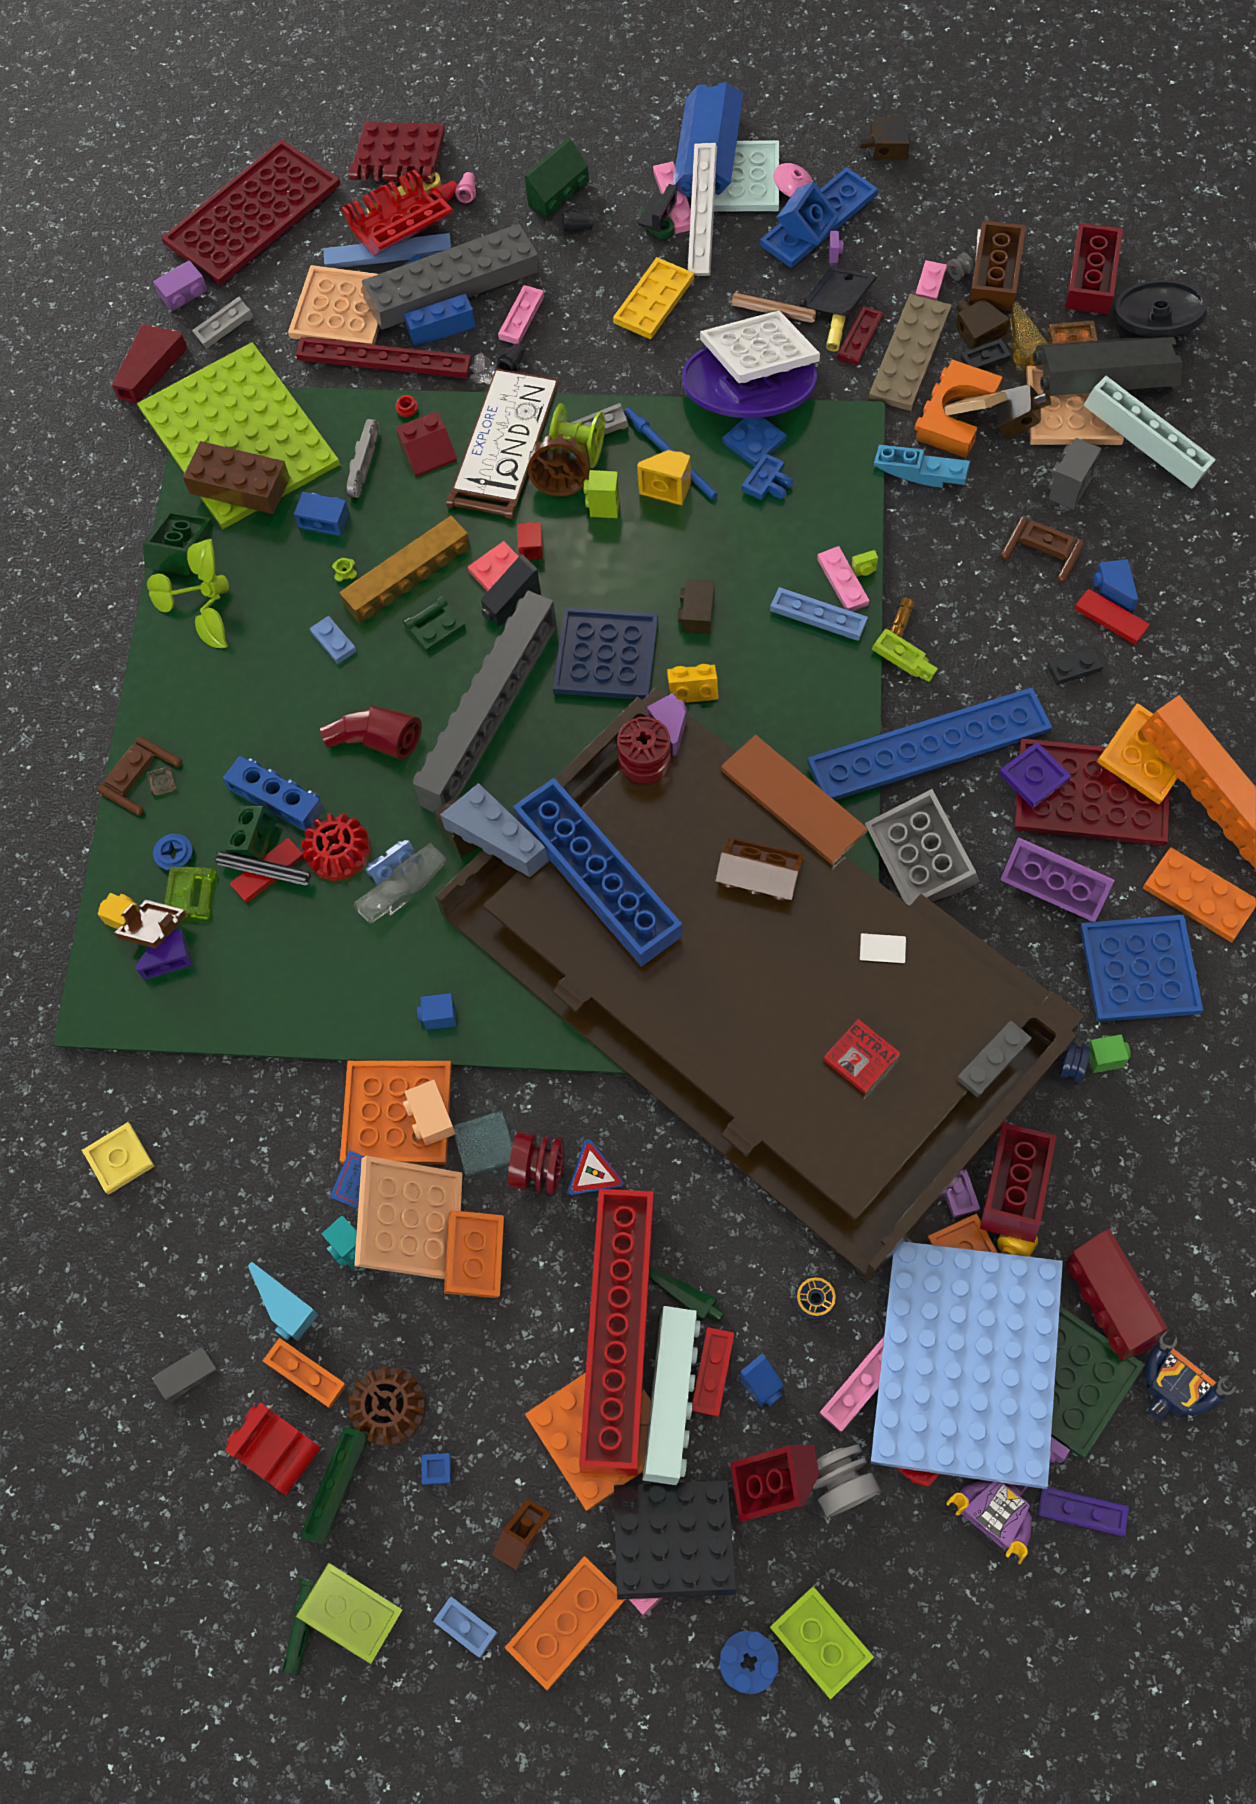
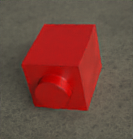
(530, 540)

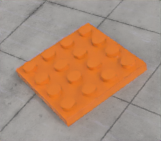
(375, 1111)
(560, 1428)

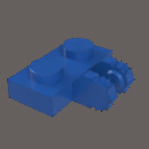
(763, 478)

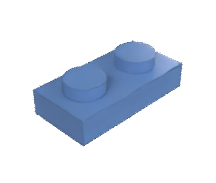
(333, 640)
(465, 1627)

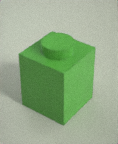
(1108, 1053)

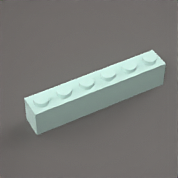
(1149, 432)
(670, 1396)

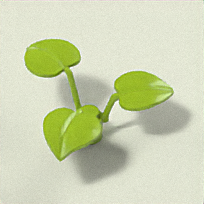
(201, 562)

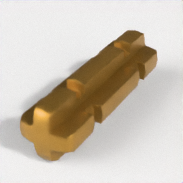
(902, 616)

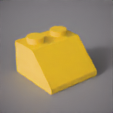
(665, 476)

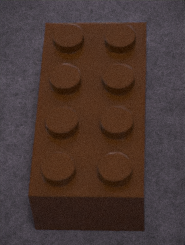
(998, 264)
(236, 477)

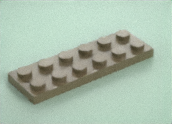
(910, 352)

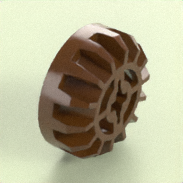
(554, 469)
(403, 1424)

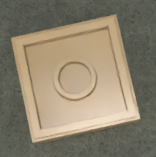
(975, 403)

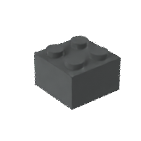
(1073, 473)

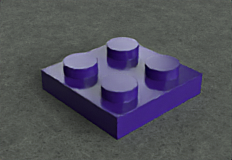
(1034, 774)

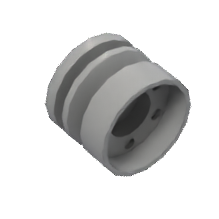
(843, 1482)

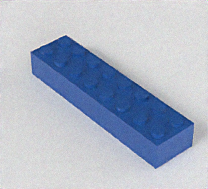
(599, 872)

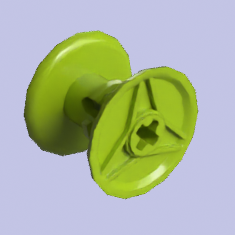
(590, 437)

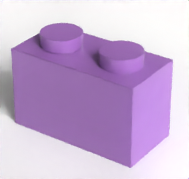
(180, 285)

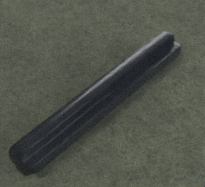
(263, 867)

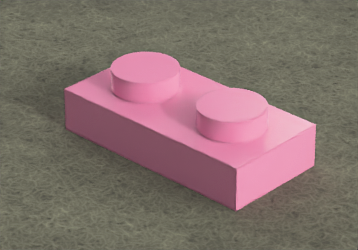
(931, 280)

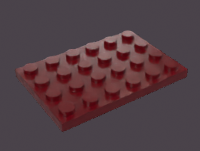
(1092, 802)

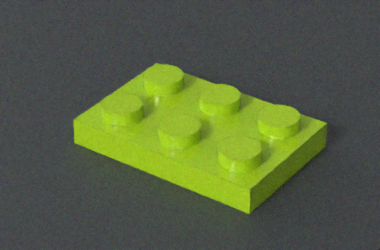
(349, 1613)
(821, 1642)

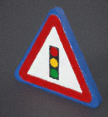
(592, 1172)

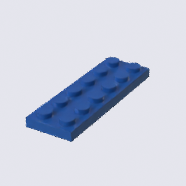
(846, 194)

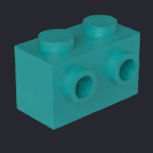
(342, 1242)

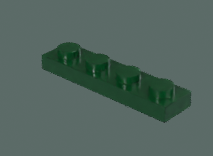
(333, 1486)

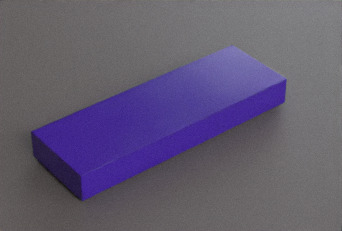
(1083, 1511)

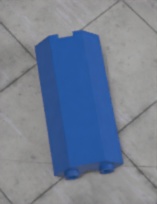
(709, 117)

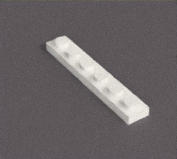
(702, 209)

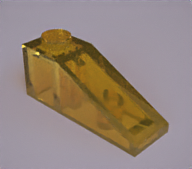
(1024, 337)

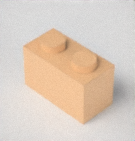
(429, 1112)

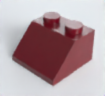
(426, 444)

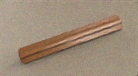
(769, 306)

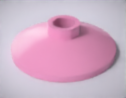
(790, 177)

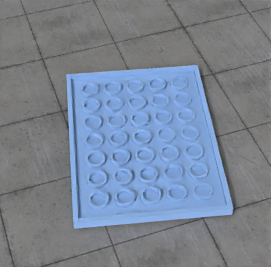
(969, 1364)

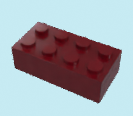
(1094, 268)
(1018, 1182)

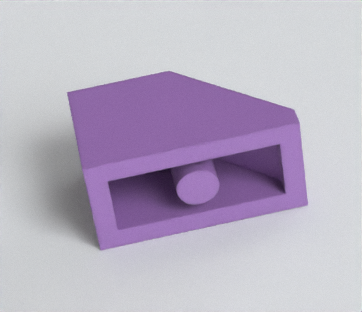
(671, 714)

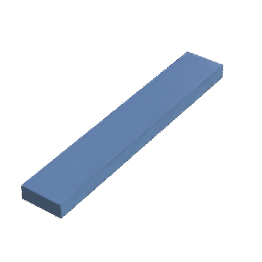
(359, 255)

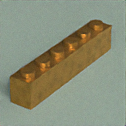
(405, 569)

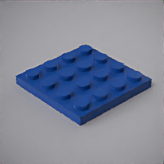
(1141, 968)

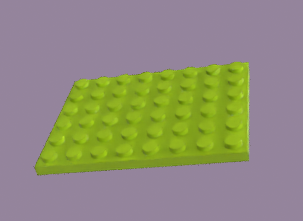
(240, 408)

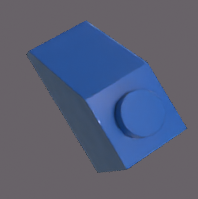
(1116, 584)
(762, 1381)

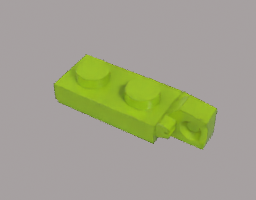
(904, 655)

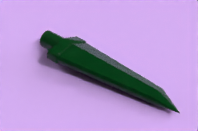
(688, 1296)

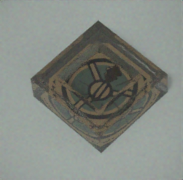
(161, 781)

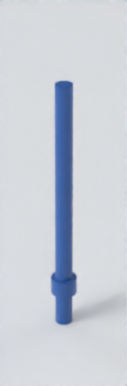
(642, 426)

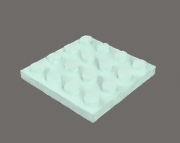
(752, 179)

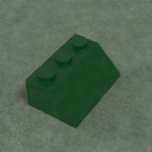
(556, 179)

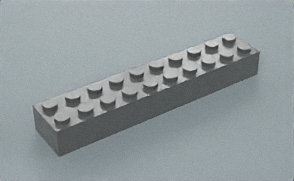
(486, 702)

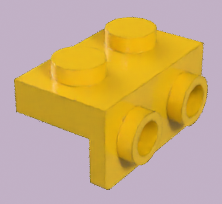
(693, 683)

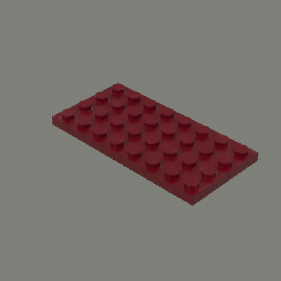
(250, 211)

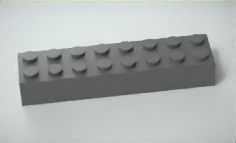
(450, 273)

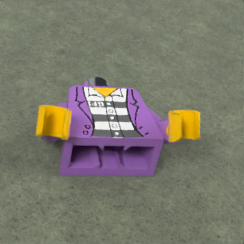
(997, 1513)

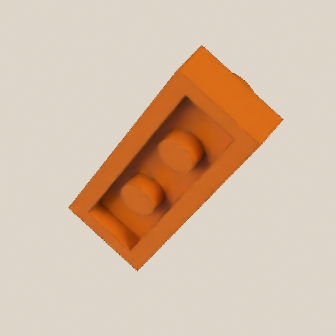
(304, 1373)

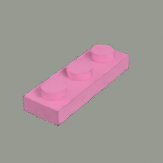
(521, 315)
(843, 579)

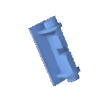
(383, 867)

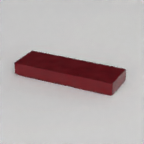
(860, 336)

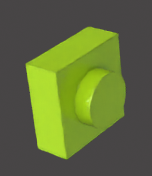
(864, 563)

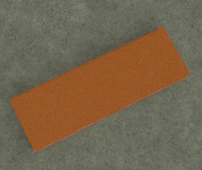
(794, 799)

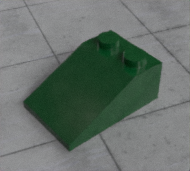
(170, 540)

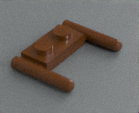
(1047, 541)
(130, 769)

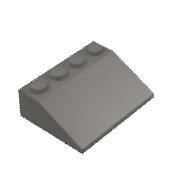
(922, 850)

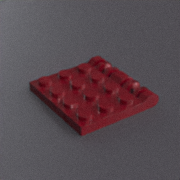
(397, 150)

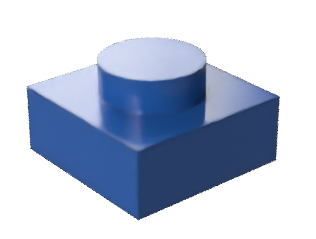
(436, 1469)

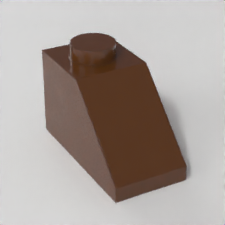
(521, 1534)

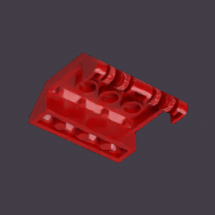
(395, 218)

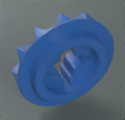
(164, 847)

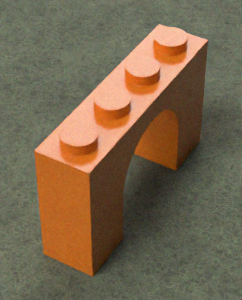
(957, 382)

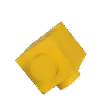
(112, 908)

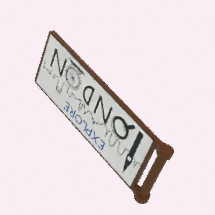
(501, 442)

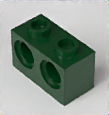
(251, 832)

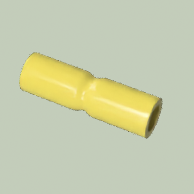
(835, 333)

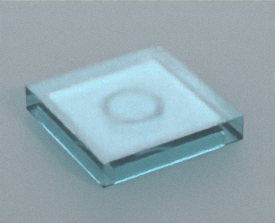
(483, 1143)

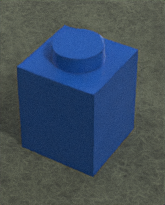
(437, 1011)

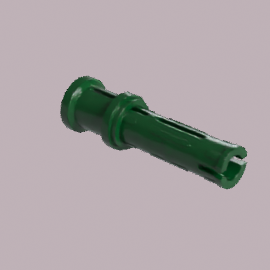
(299, 1633)

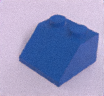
(808, 214)

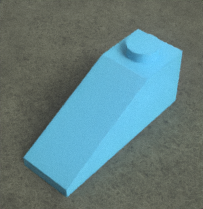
(284, 1308)

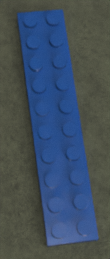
(929, 744)

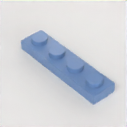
(819, 614)

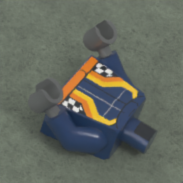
(1179, 1383)

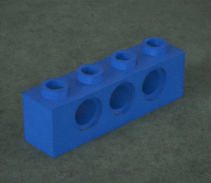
(302, 814)

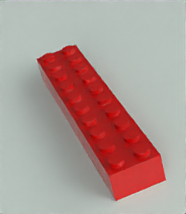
(617, 1333)

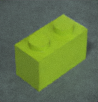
(602, 494)

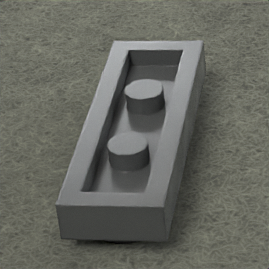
(994, 1058)

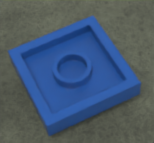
(753, 438)

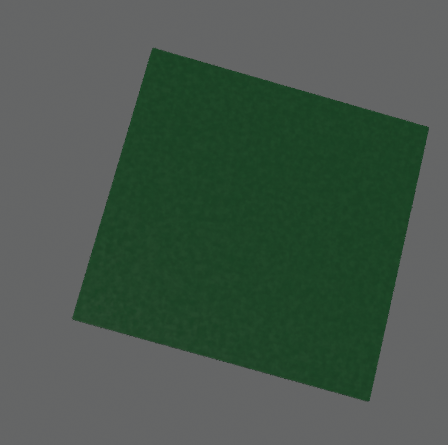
(297, 962)

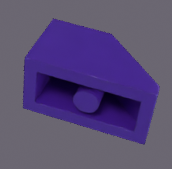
(167, 957)

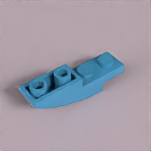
(921, 469)

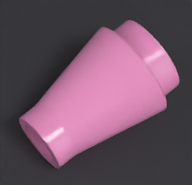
(466, 188)

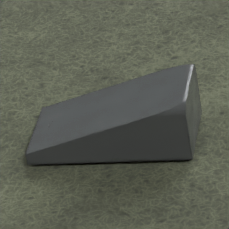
(184, 1374)

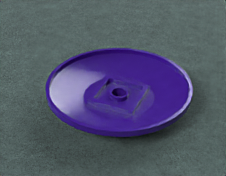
(717, 390)

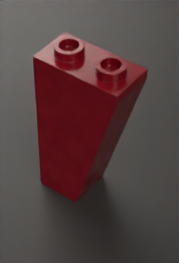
(147, 361)

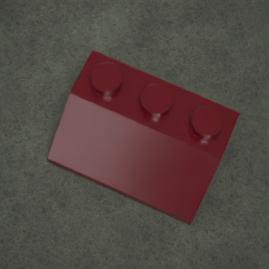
(774, 1480)

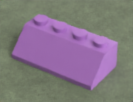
(1057, 879)

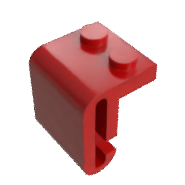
(272, 1448)

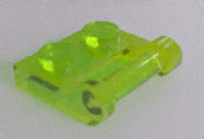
(181, 890)

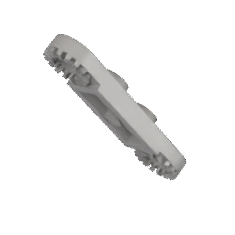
(360, 464)

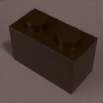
(697, 606)

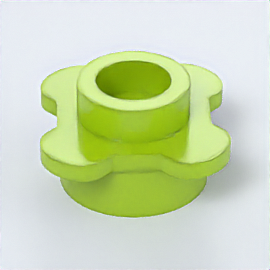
(344, 564)

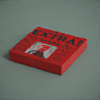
(861, 1056)

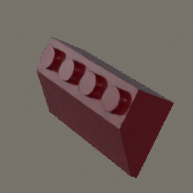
(1116, 1296)

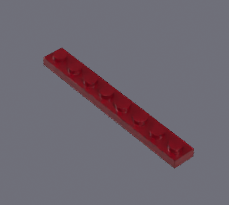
(384, 357)

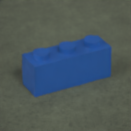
(439, 320)

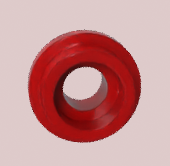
(409, 402)

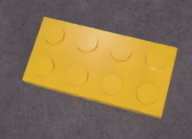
(653, 298)

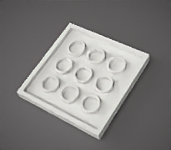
(759, 346)

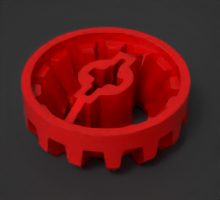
(337, 858)

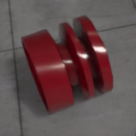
(644, 762)
(536, 1163)

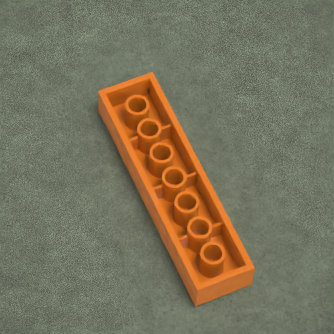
(1206, 771)

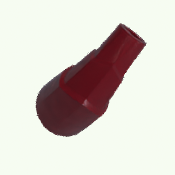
(378, 729)

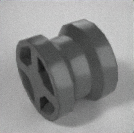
(959, 267)

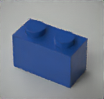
(321, 513)

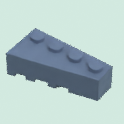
(490, 826)

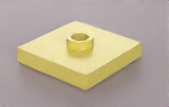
(118, 1158)

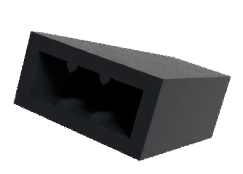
(504, 595)

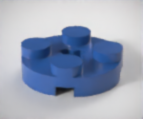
(765, 1668)

